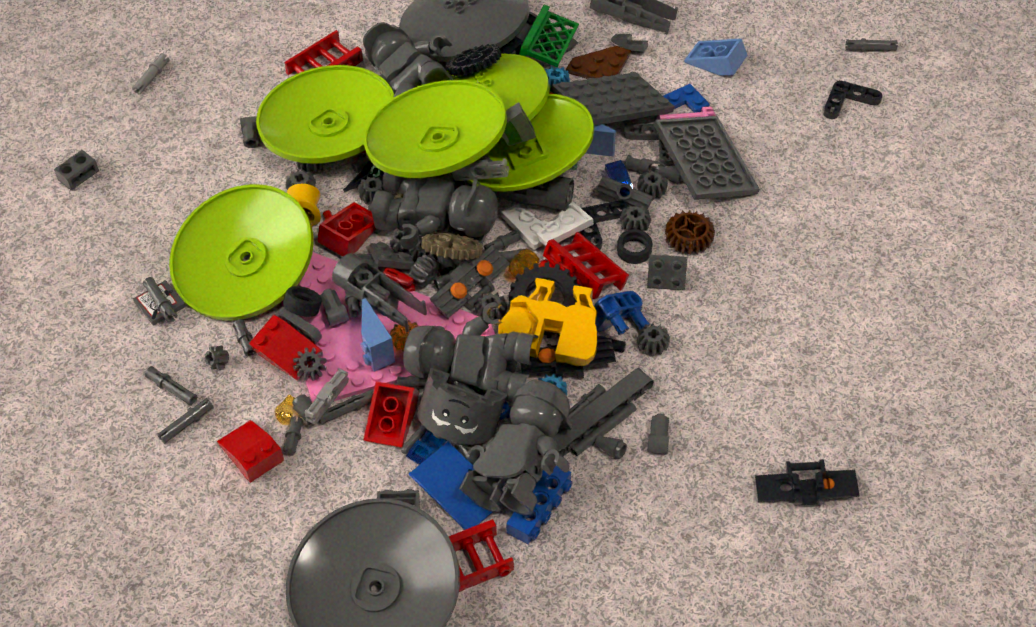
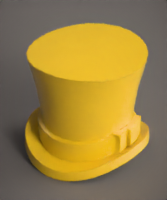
(308, 198)

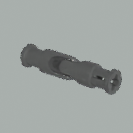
(643, 164)

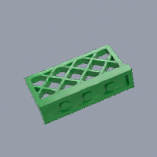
(537, 32)

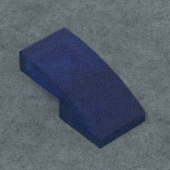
(618, 172)
(425, 447)

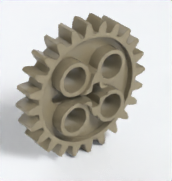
(452, 246)

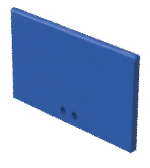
(441, 479)

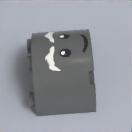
(459, 413)

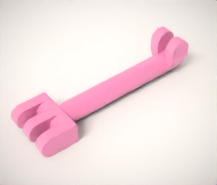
(705, 111)

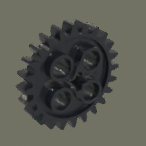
(474, 60)

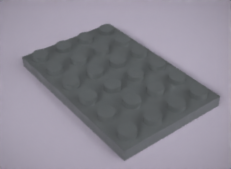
(616, 97)
(706, 157)

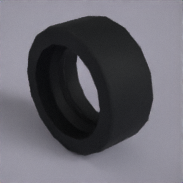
(634, 257)
(302, 301)

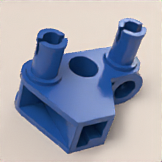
(615, 307)

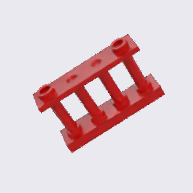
(321, 47)
(587, 253)
(466, 540)

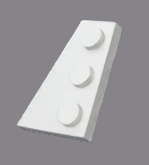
(525, 224)
(566, 225)

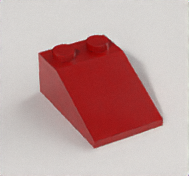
(346, 229)
(279, 345)
(391, 414)
(251, 450)

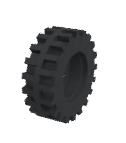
(562, 280)

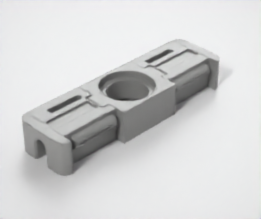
(492, 169)
(326, 396)

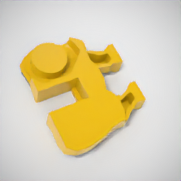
(574, 323)

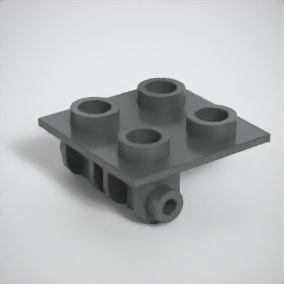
(667, 272)

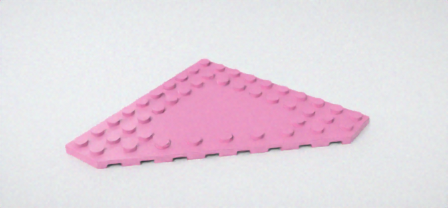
(343, 341)

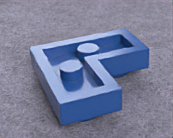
(689, 96)

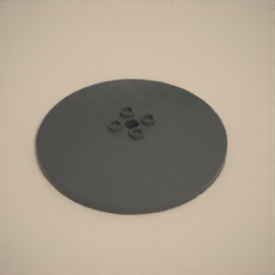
(464, 23)
(367, 546)

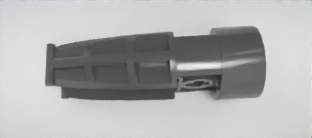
(638, 12)
(554, 194)
(368, 282)

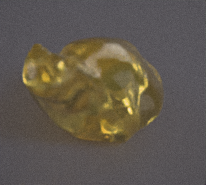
(284, 410)

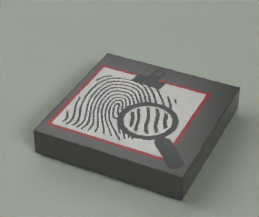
(148, 306)

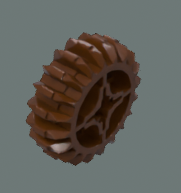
(685, 232)

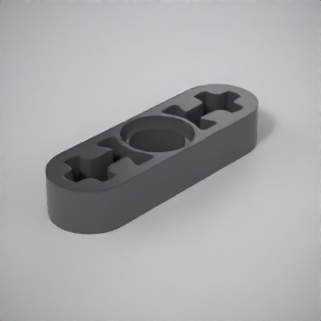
(300, 325)

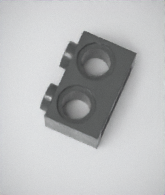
(76, 170)

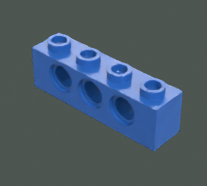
(527, 530)

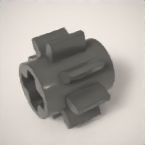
(396, 244)
(216, 357)

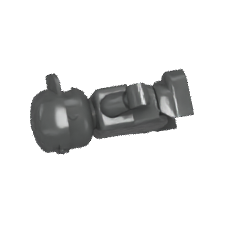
(400, 61)
(429, 206)
(470, 357)
(520, 451)

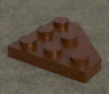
(599, 63)

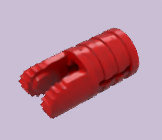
(401, 278)

